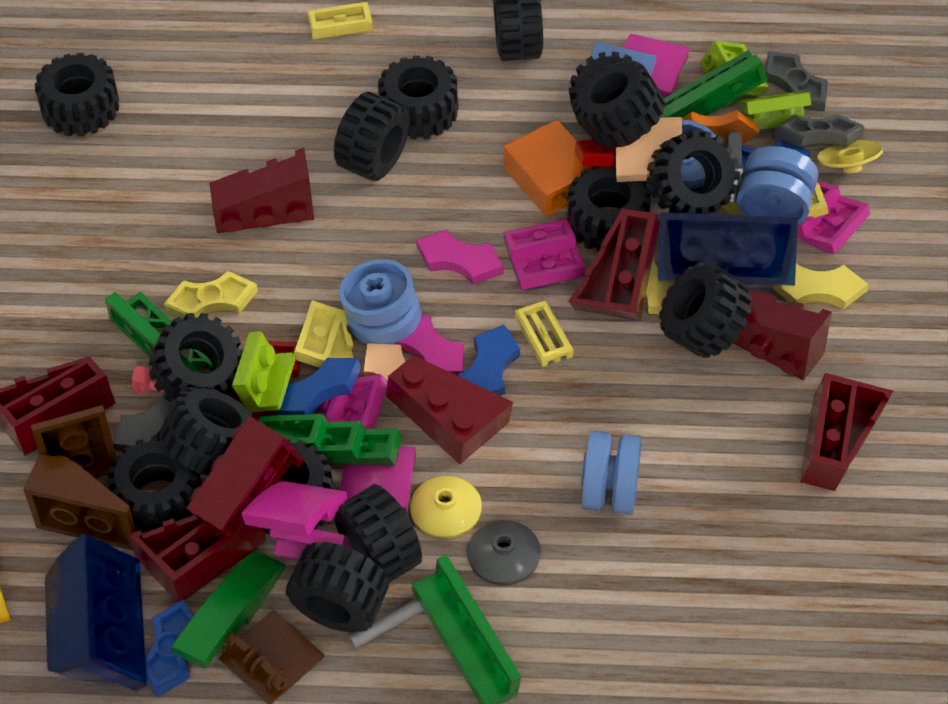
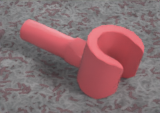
(141, 380)

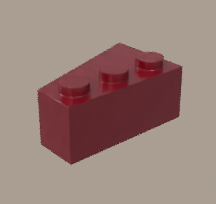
(264, 196)
(622, 268)
(785, 334)
(61, 392)
(447, 406)
(838, 427)
(239, 475)
(190, 553)

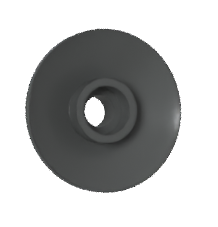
(507, 564)

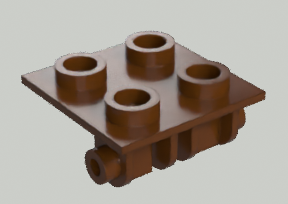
(270, 657)

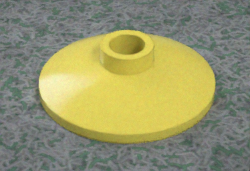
(850, 157)
(449, 518)

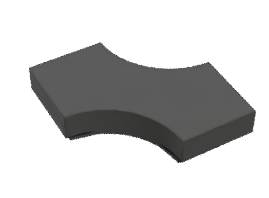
(790, 75)
(807, 131)
(734, 139)
(142, 425)

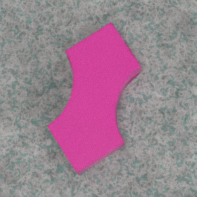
(445, 252)
(434, 348)

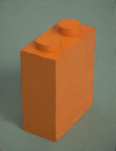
(544, 165)

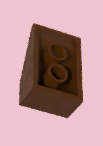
(79, 437)
(75, 503)

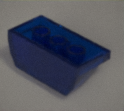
(747, 247)
(95, 615)

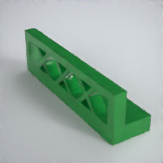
(717, 87)
(143, 330)
(467, 634)

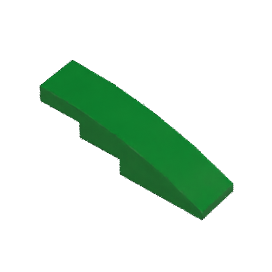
(339, 441)
(228, 608)

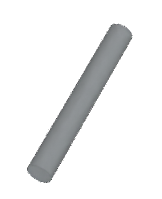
(386, 623)

